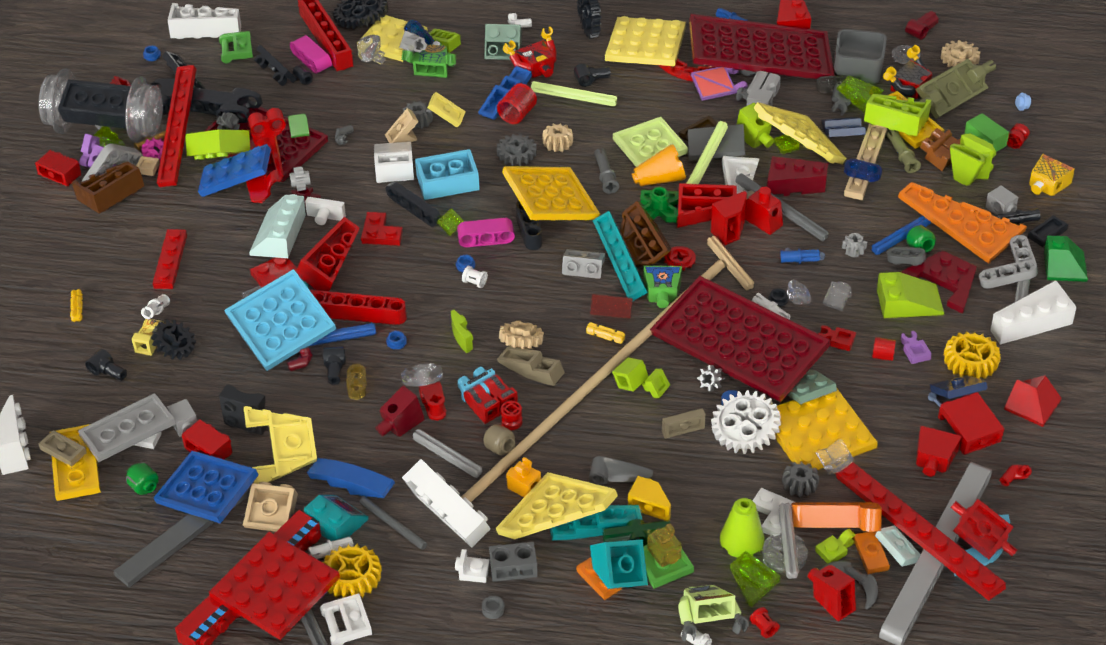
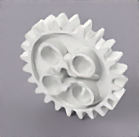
(746, 422)

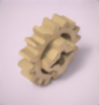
(958, 52)
(521, 335)

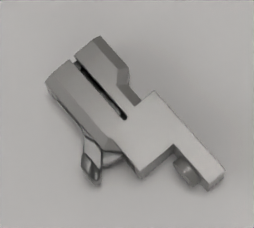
(761, 89)

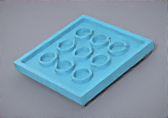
(280, 319)

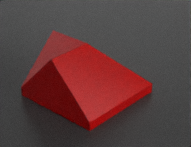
(1033, 400)

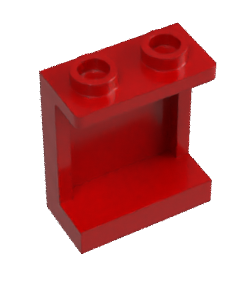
(972, 421)

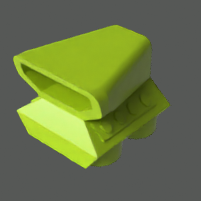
(971, 159)

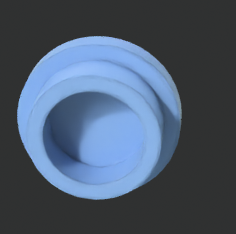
(1023, 101)

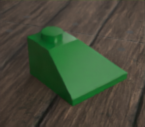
(1064, 260)

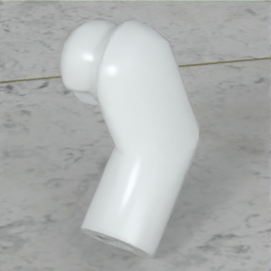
(523, 22)

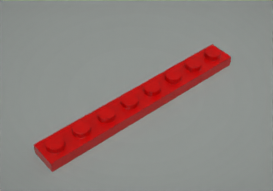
(176, 126)

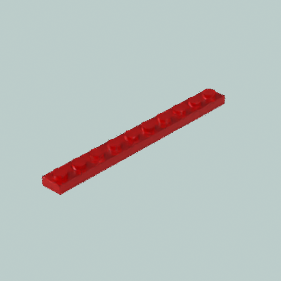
(923, 532)

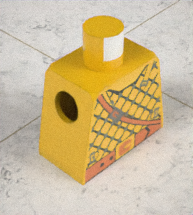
(1050, 176)

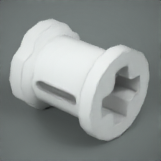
(474, 276)

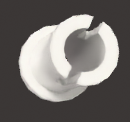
(700, 639)

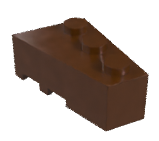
(109, 188)

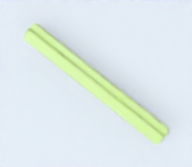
(575, 94)
(708, 153)

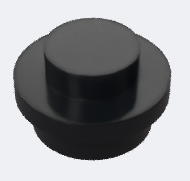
(779, 296)

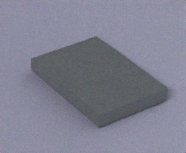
(731, 144)

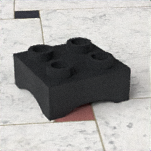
(233, 405)

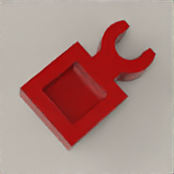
(839, 338)

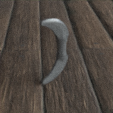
(867, 581)

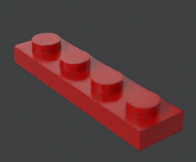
(170, 259)

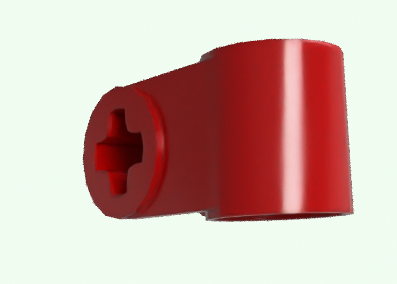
(433, 400)

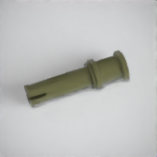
(905, 155)

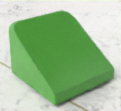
(298, 125)

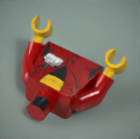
(537, 57)

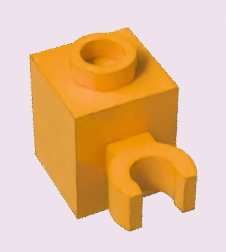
(522, 477)

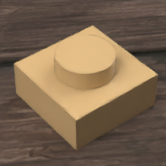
(148, 165)

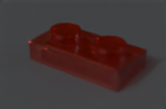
(611, 306)

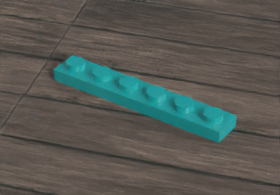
(620, 256)

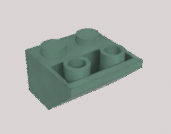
(495, 38)

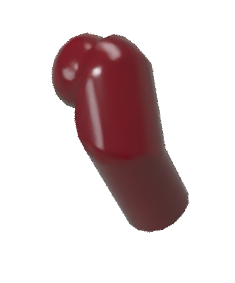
(302, 361)

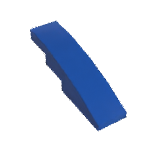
(489, 108)
(354, 478)

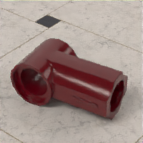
(920, 27)

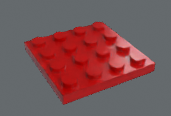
(274, 585)

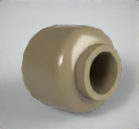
(499, 439)

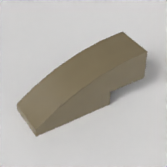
(532, 365)

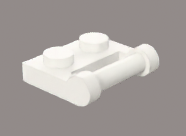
(353, 616)

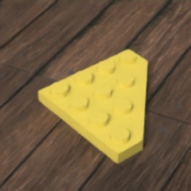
(802, 129)
(553, 503)

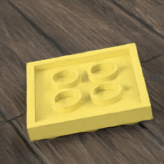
(391, 34)

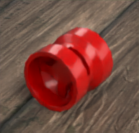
(1017, 136)
(511, 415)

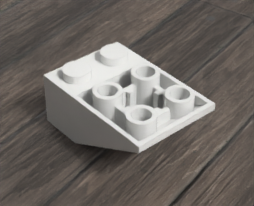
(393, 162)
(13, 439)

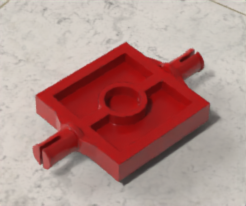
(983, 529)

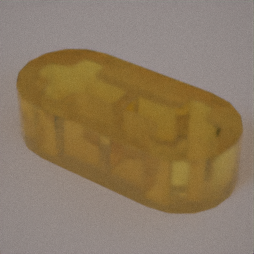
(353, 381)

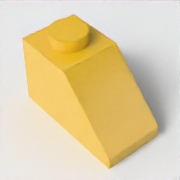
(650, 498)

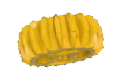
(972, 350)
(351, 566)

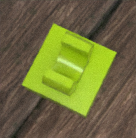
(656, 383)

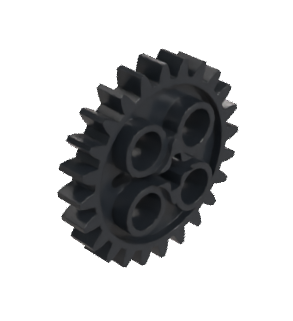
(359, 12)
(590, 16)

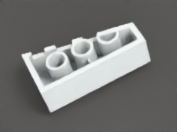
(202, 22)
(1034, 314)
(446, 503)

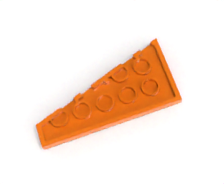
(966, 223)

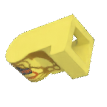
(144, 337)

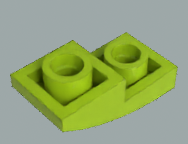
(461, 334)

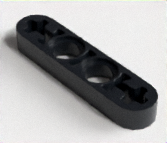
(413, 203)

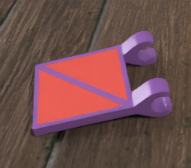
(716, 82)

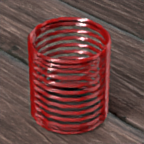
(511, 95)

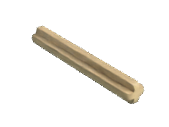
(729, 261)

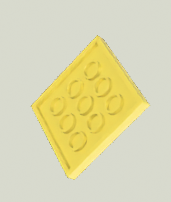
(645, 41)

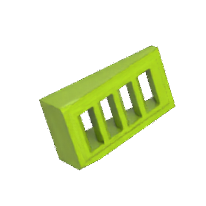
(446, 38)

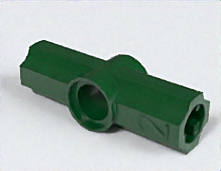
(633, 530)

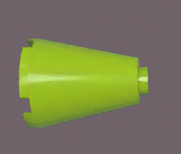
(742, 529)

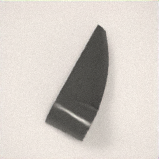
(613, 470)

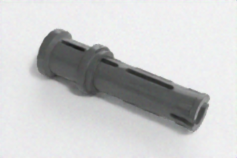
(607, 175)

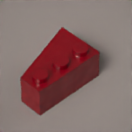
(797, 175)

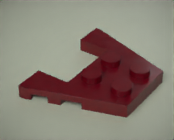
(948, 273)

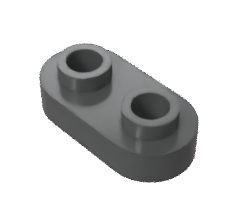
(906, 255)

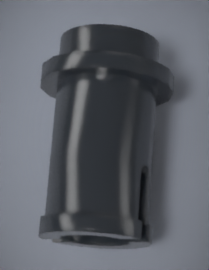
(304, 76)

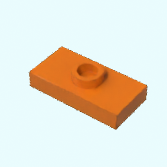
(871, 552)

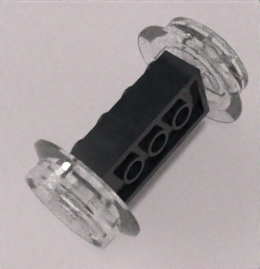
(71, 101)

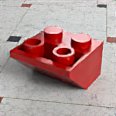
(729, 218)

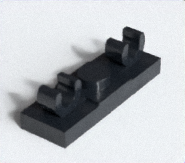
(266, 58)

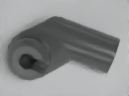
(341, 133)

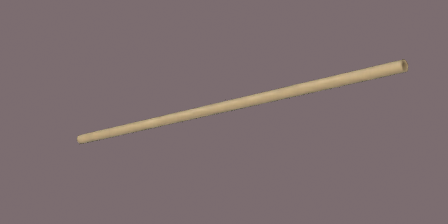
(574, 399)

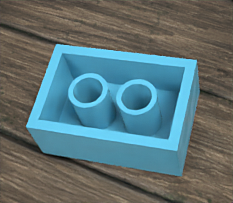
(447, 174)

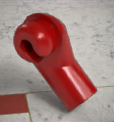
(1015, 472)

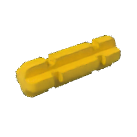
(76, 305)
(605, 333)

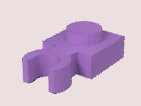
(87, 146)
(915, 350)

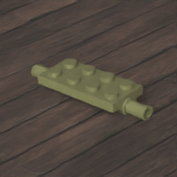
(955, 86)

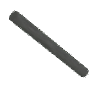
(392, 522)

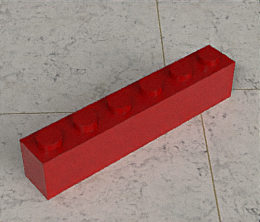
(326, 33)

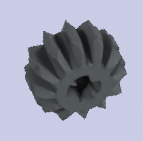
(421, 112)
(800, 479)

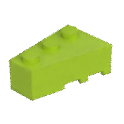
(897, 114)
(217, 143)

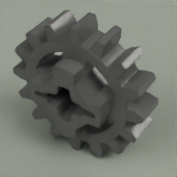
(516, 149)

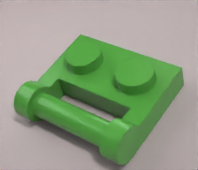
(241, 44)

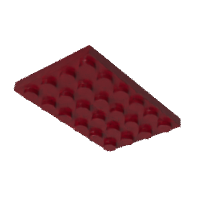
(292, 151)

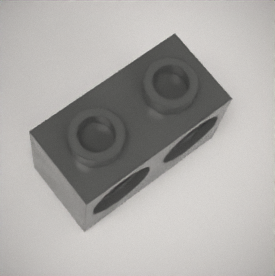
(513, 561)

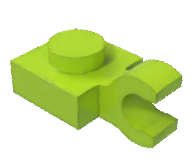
(835, 549)

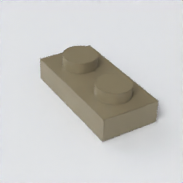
(683, 423)
(62, 448)

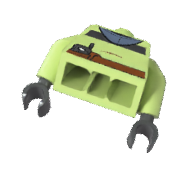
(706, 605)

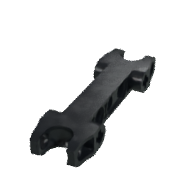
(213, 101)

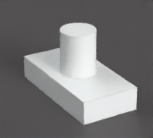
(324, 209)

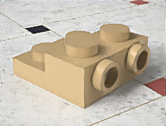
(269, 506)

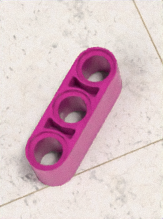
(310, 54)
(485, 232)

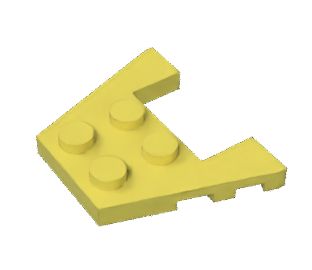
(290, 440)

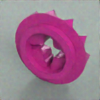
(148, 148)

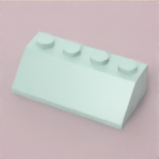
(280, 228)

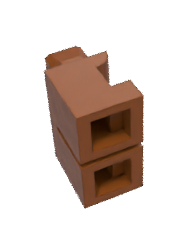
(939, 151)

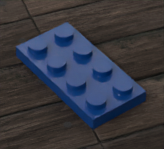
(234, 170)

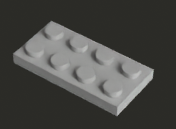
(126, 427)

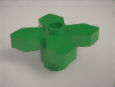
(660, 203)

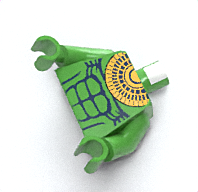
(431, 61)

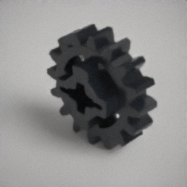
(173, 339)

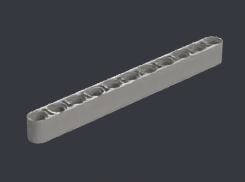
(928, 568)

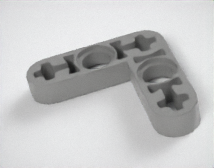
(111, 155)
(988, 277)

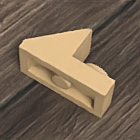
(402, 129)

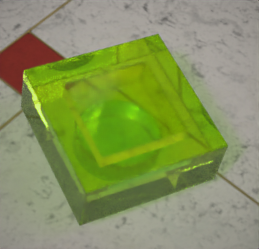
(786, 144)
(450, 221)

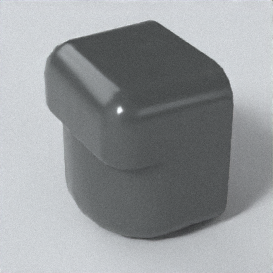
(860, 54)

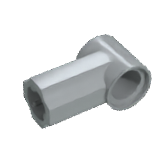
(412, 42)

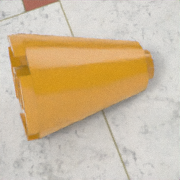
(660, 168)

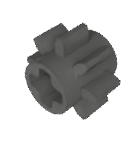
(228, 121)

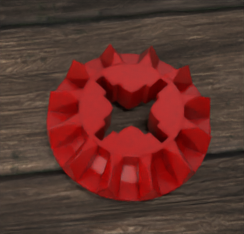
(684, 253)

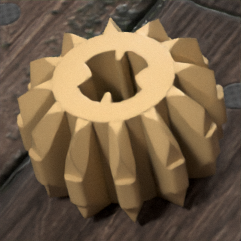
(557, 137)

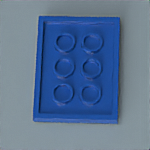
(206, 486)

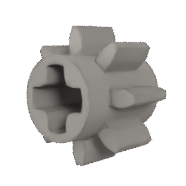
(299, 178)
(854, 245)
(705, 378)

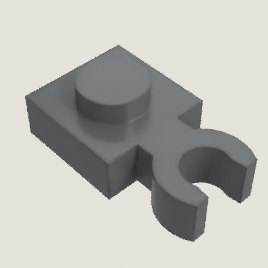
(840, 101)

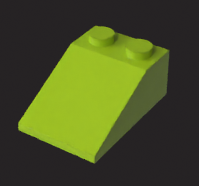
(907, 296)

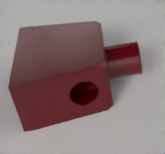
(400, 413)

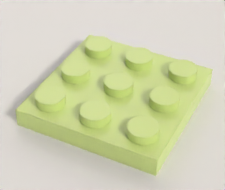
(648, 139)

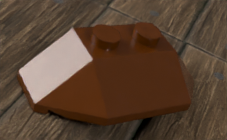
(642, 236)

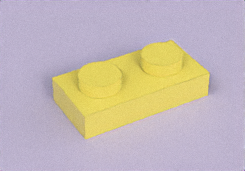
(446, 109)

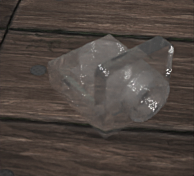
(837, 295)

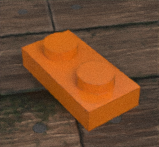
(590, 576)

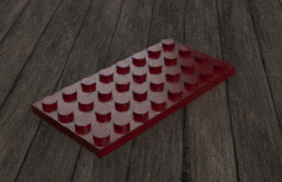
(760, 47)
(740, 338)

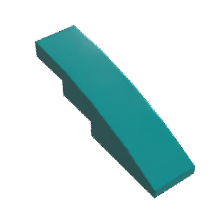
(592, 525)

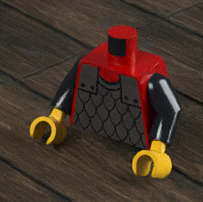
(909, 76)

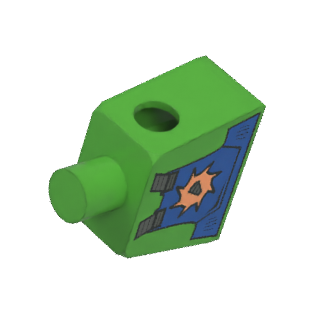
(662, 284)

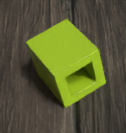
(630, 374)

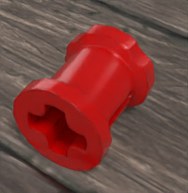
(764, 622)

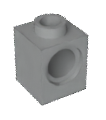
(1001, 201)
(183, 416)

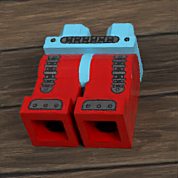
(485, 393)

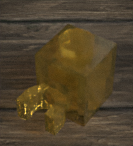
(664, 545)

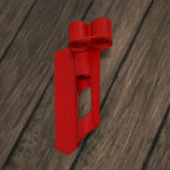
(264, 131)

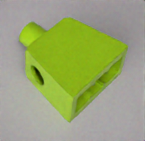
(755, 130)

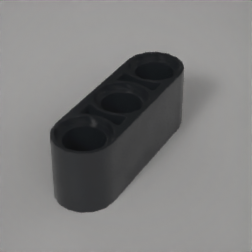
(529, 229)

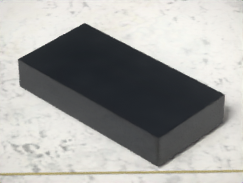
(1051, 227)

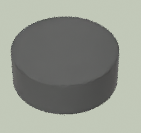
(493, 607)

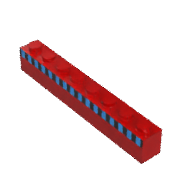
(211, 617)

